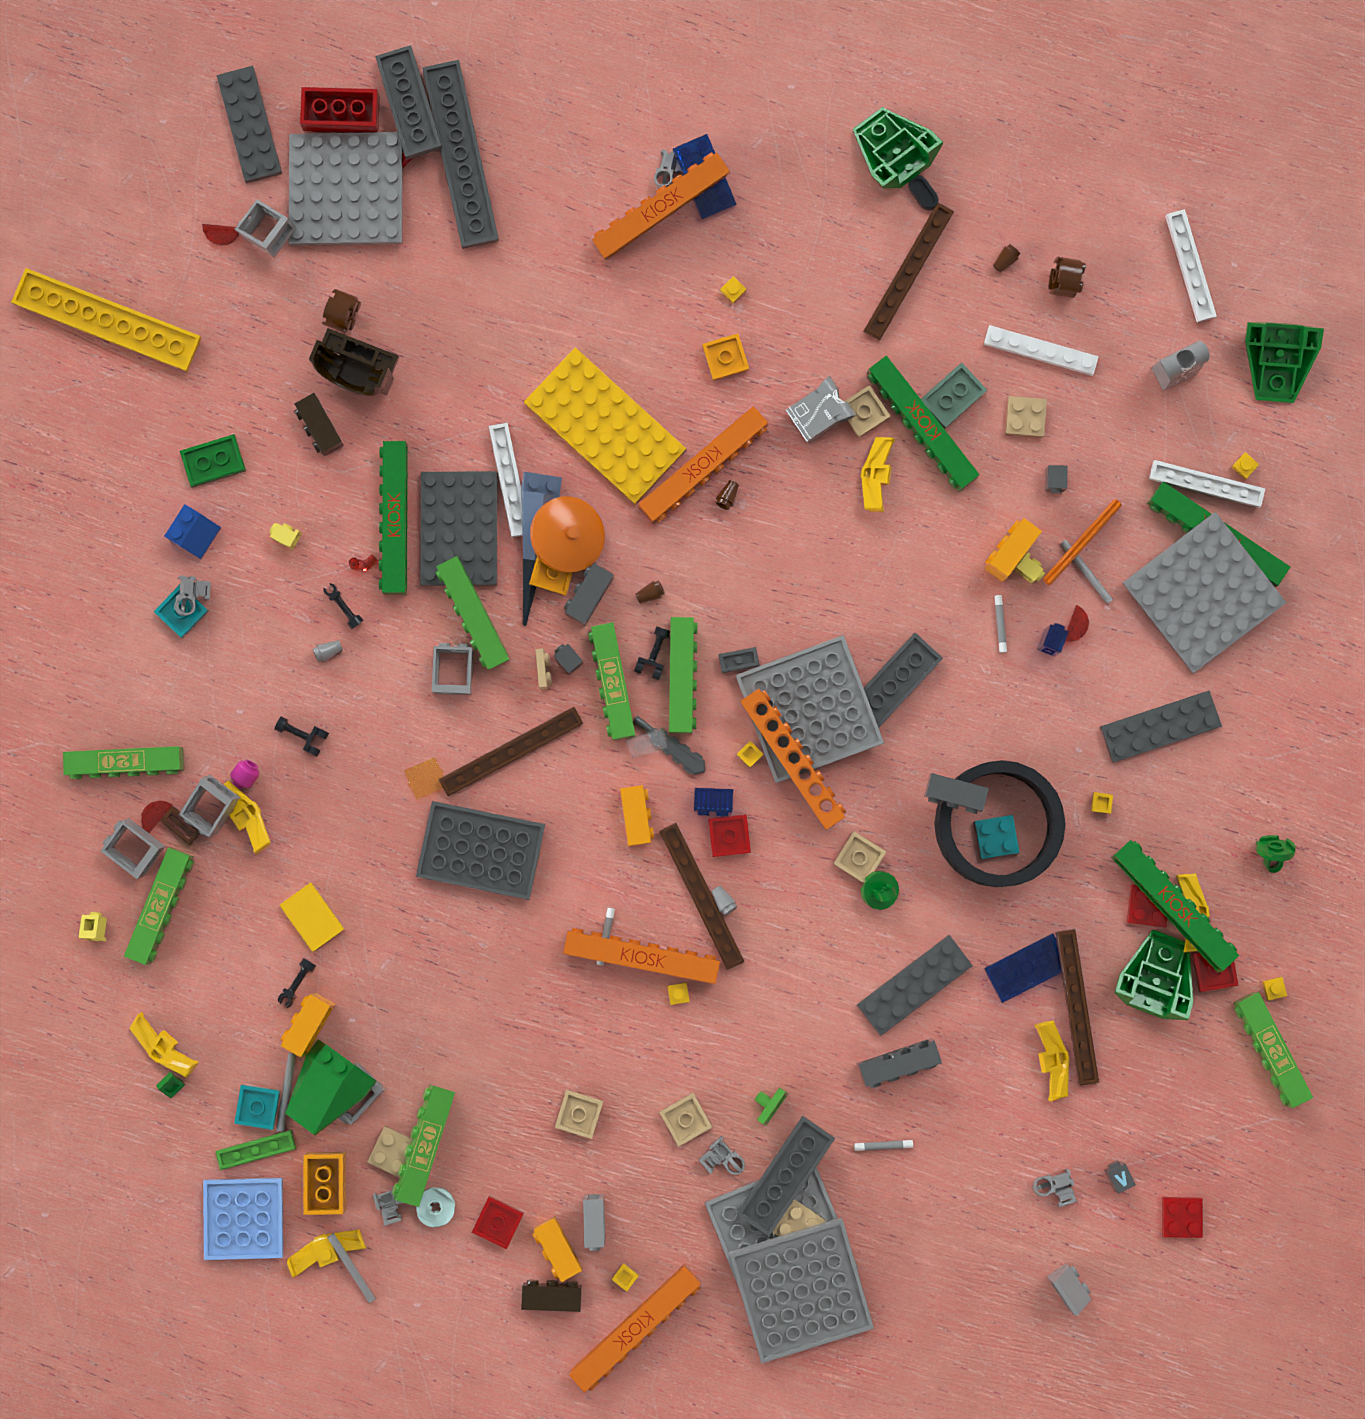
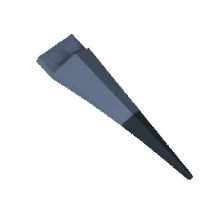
(535, 492)

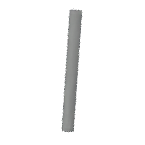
(1088, 574)
(286, 1092)
(351, 1267)

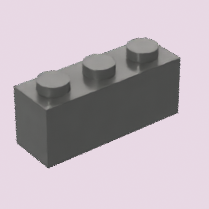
(588, 594)
(956, 793)

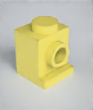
(285, 535)
(1030, 569)
(93, 927)

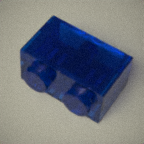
(1053, 639)
(713, 800)

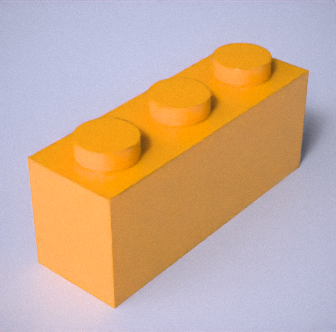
(636, 815)
(557, 1249)

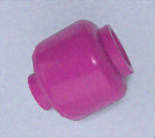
(244, 774)

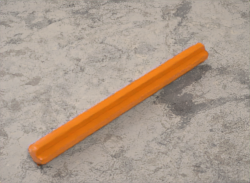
(1080, 544)

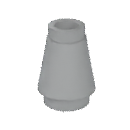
(327, 650)
(724, 901)

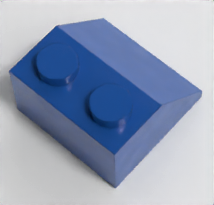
(192, 531)

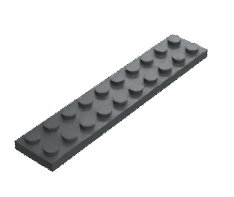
(460, 154)

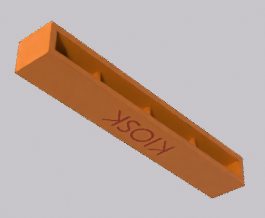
(660, 206)
(703, 464)
(640, 956)
(635, 1328)

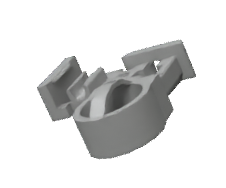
(669, 162)
(187, 590)
(719, 1154)
(1061, 1187)
(388, 1205)

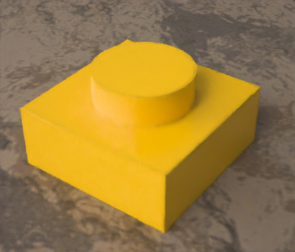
(733, 290)
(1245, 465)
(749, 754)
(1102, 803)
(1274, 988)
(678, 993)
(625, 1277)

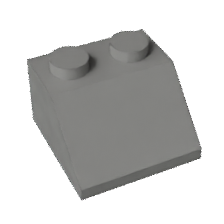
(1070, 1289)

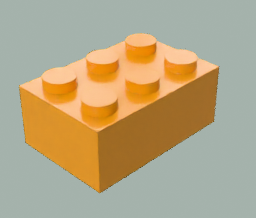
(1012, 549)
(307, 1024)
(324, 1183)

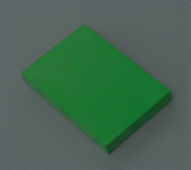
(212, 460)

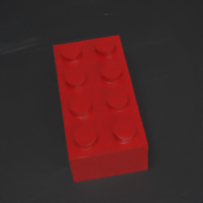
(339, 110)

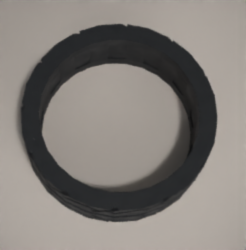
(1054, 835)

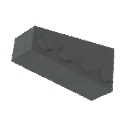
(899, 1063)

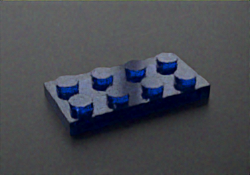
(718, 196)
(1025, 968)

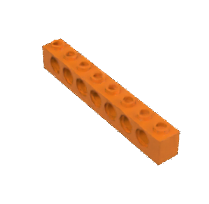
(751, 704)

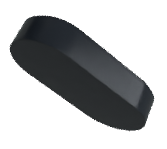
(923, 193)

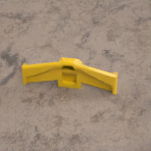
(876, 474)
(248, 816)
(1192, 890)
(162, 1047)
(1054, 1059)
(322, 1250)

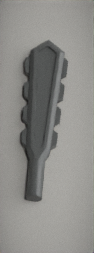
(681, 754)

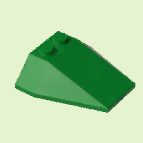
(895, 147)
(1280, 358)
(1158, 978)
(326, 1088)

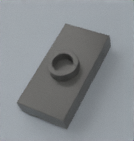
(739, 660)

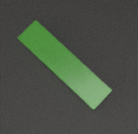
(255, 1149)

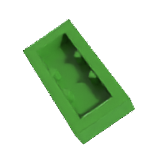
(770, 1104)

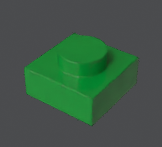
(170, 1085)

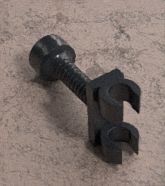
(354, 620)
(661, 634)
(283, 725)
(306, 966)

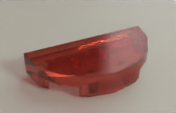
(220, 234)
(1078, 624)
(153, 814)

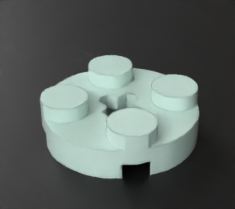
(436, 1218)

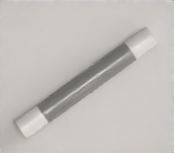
(1000, 624)
(607, 927)
(883, 1145)

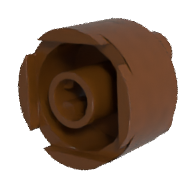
(1066, 277)
(341, 311)

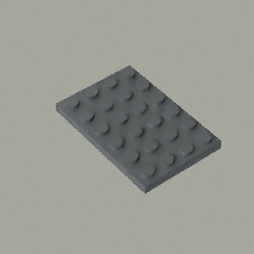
(459, 521)
(480, 850)

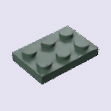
(953, 395)

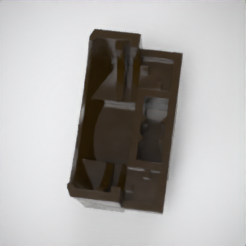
(357, 367)

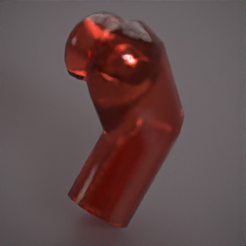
(362, 565)

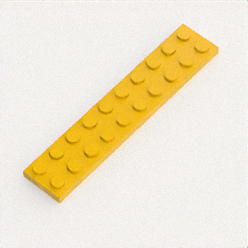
(106, 320)

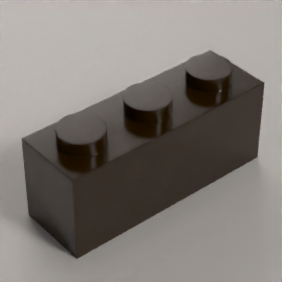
(318, 425)
(551, 1296)

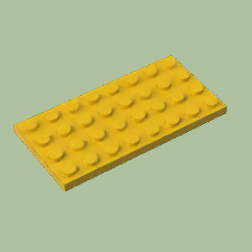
(605, 425)

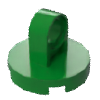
(1274, 849)
(880, 890)

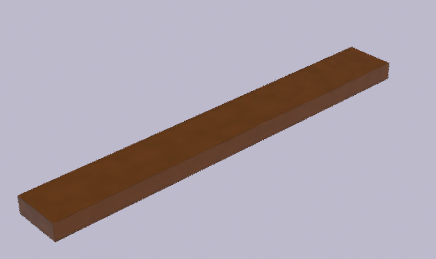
(908, 271)
(510, 751)
(701, 896)
(1077, 1007)

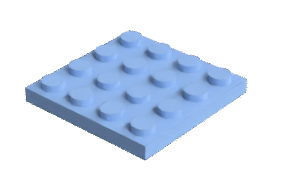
(243, 1218)

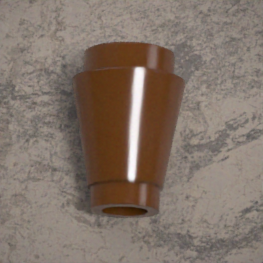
(1006, 258)
(727, 496)
(650, 592)

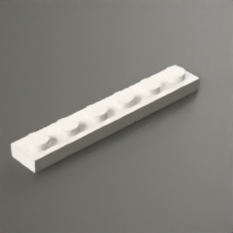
(1190, 266)
(1040, 350)
(508, 476)
(1207, 484)

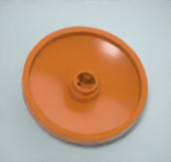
(567, 534)

